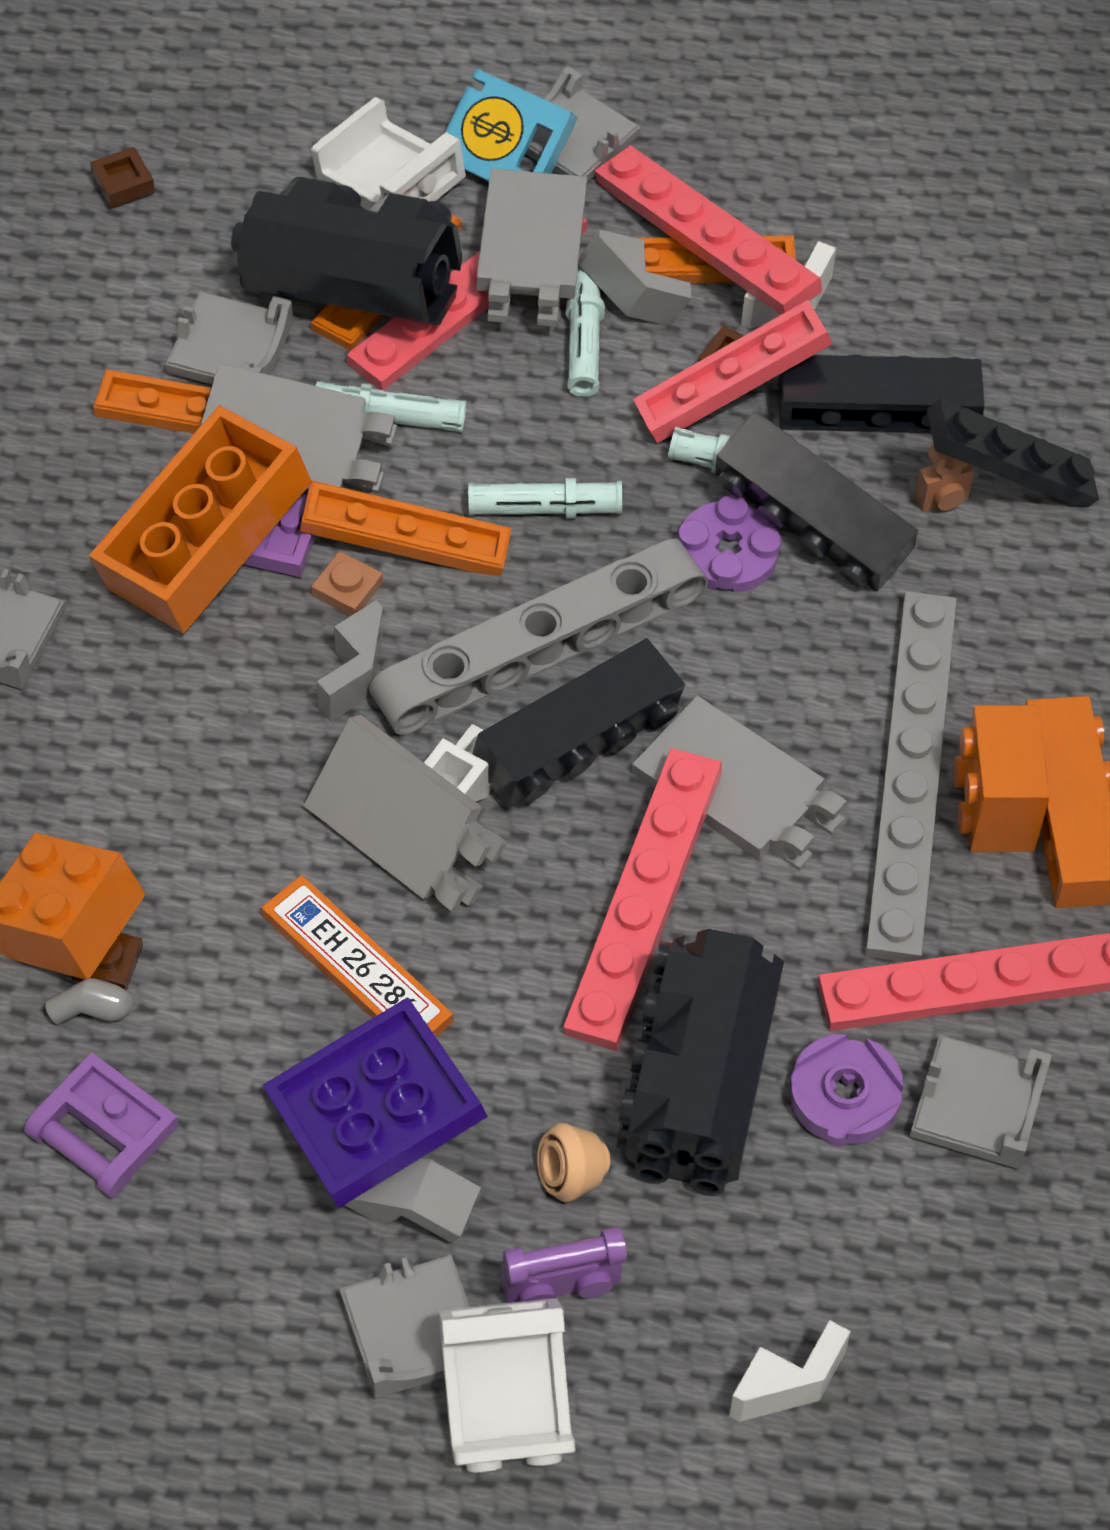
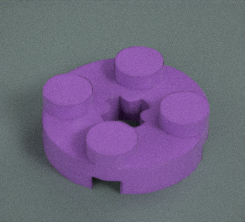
(737, 521)
(842, 1119)

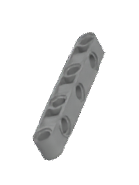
(508, 652)

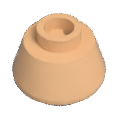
(571, 1161)

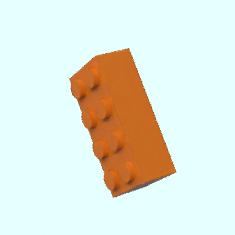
(201, 518)

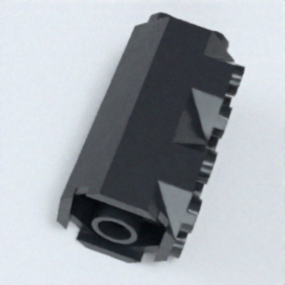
(332, 251)
(699, 1060)

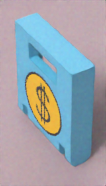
(500, 124)

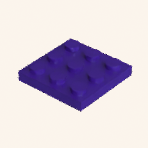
(374, 1101)

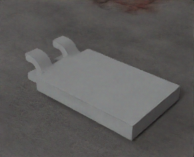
(531, 240)
(316, 420)
(759, 787)
(402, 814)

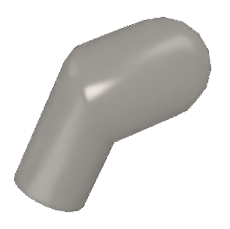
(92, 998)

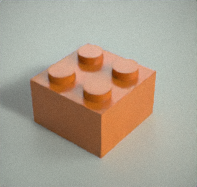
(1002, 778)
(65, 905)

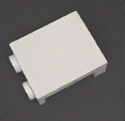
(384, 158)
(506, 1384)

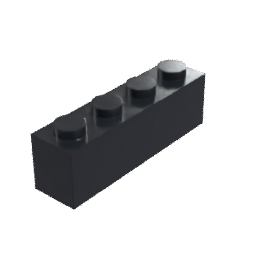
(875, 392)
(815, 503)
(579, 722)

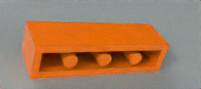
(1078, 809)

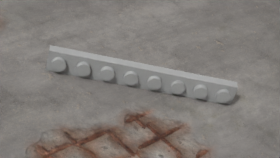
(911, 779)

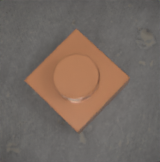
(347, 584)

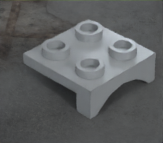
(597, 133)
(229, 334)
(25, 627)
(980, 1101)
(399, 1322)

